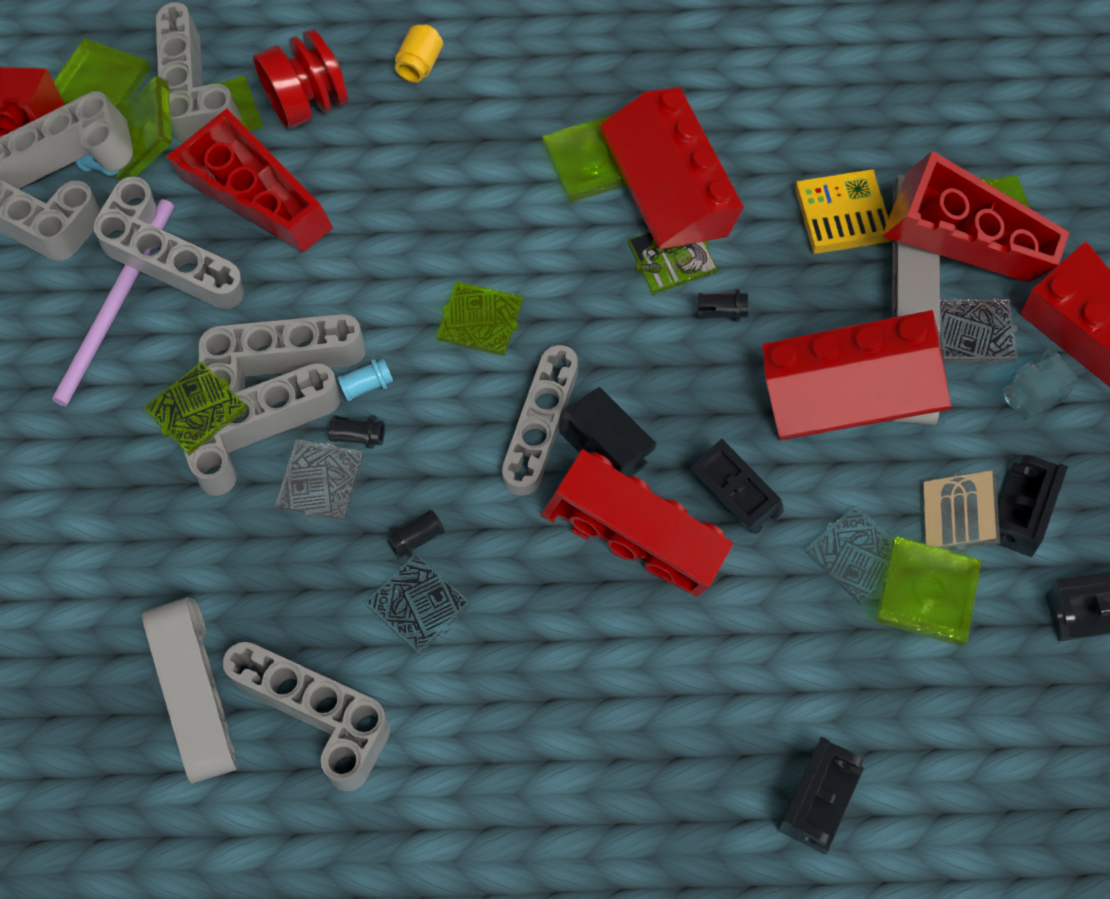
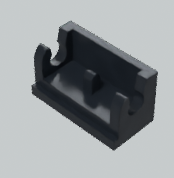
(605, 428)
(738, 486)
(1028, 503)
(1080, 606)
(822, 796)

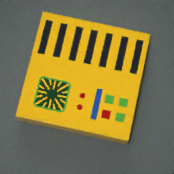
(842, 211)

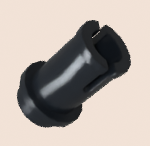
(723, 305)
(357, 430)
(414, 534)

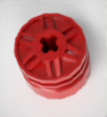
(304, 77)

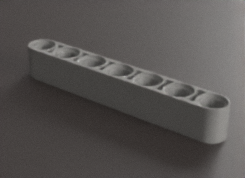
(914, 289)

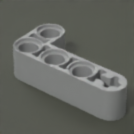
(181, 65)
(64, 136)
(51, 227)
(174, 251)
(340, 332)
(265, 420)
(189, 689)
(303, 702)

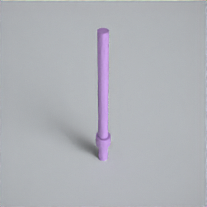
(105, 318)

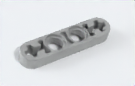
(542, 419)

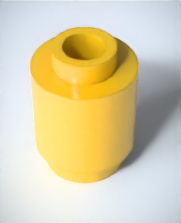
(418, 53)

